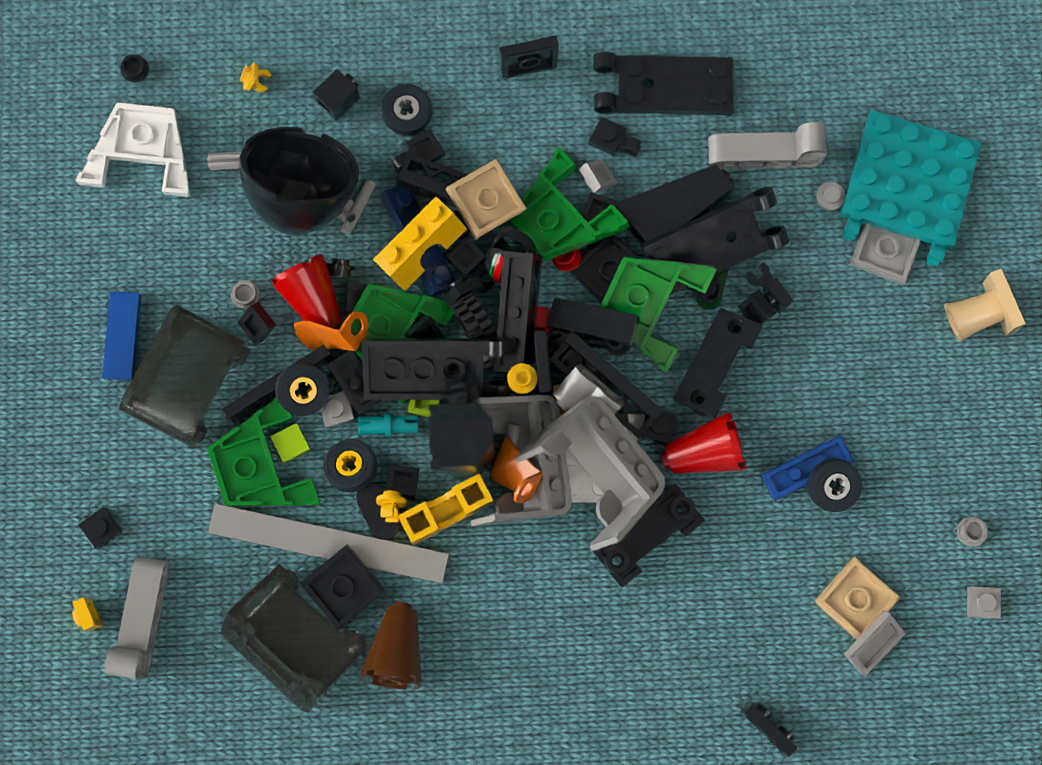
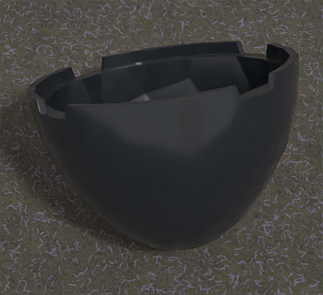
(297, 178)

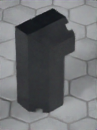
(460, 439)

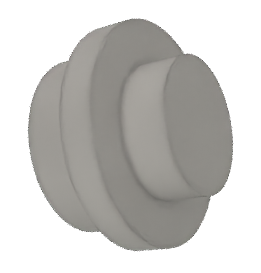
(830, 196)
(245, 294)
(972, 531)

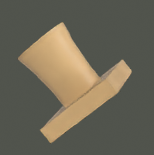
(984, 310)

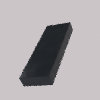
(593, 321)

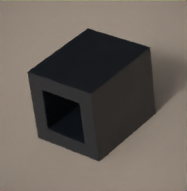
(337, 94)

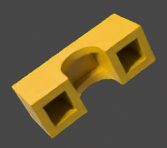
(403, 254)
(446, 510)

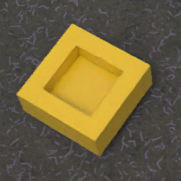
(86, 615)

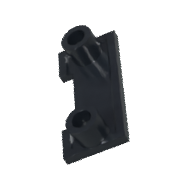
(714, 361)
(648, 532)

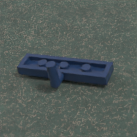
(402, 210)

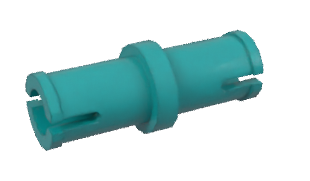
(387, 425)

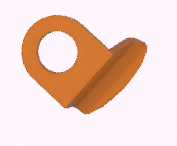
(315, 335)
(516, 476)

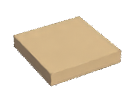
(486, 198)
(856, 598)

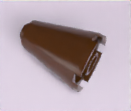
(395, 650)

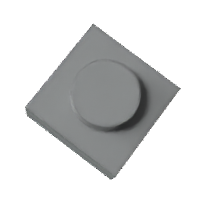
(598, 176)
(337, 411)
(984, 602)

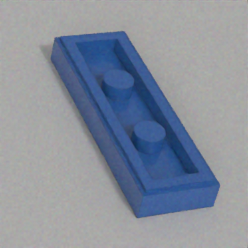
(121, 336)
(795, 472)

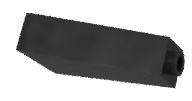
(675, 202)

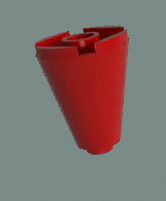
(310, 292)
(706, 449)

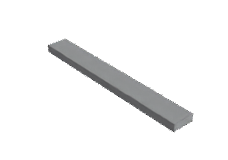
(326, 542)

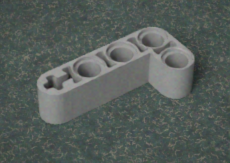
(769, 150)
(139, 620)

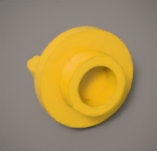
(251, 75)
(522, 378)
(390, 504)

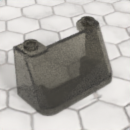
(182, 375)
(290, 640)

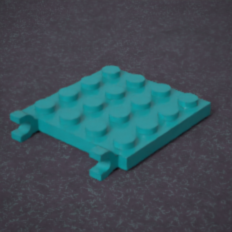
(910, 182)

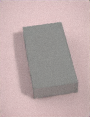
(874, 643)

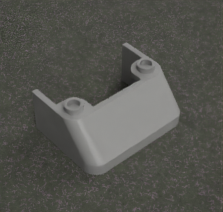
(609, 458)
(553, 491)

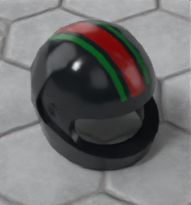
(495, 253)

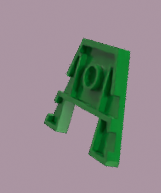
(552, 219)
(642, 290)
(393, 312)
(247, 468)

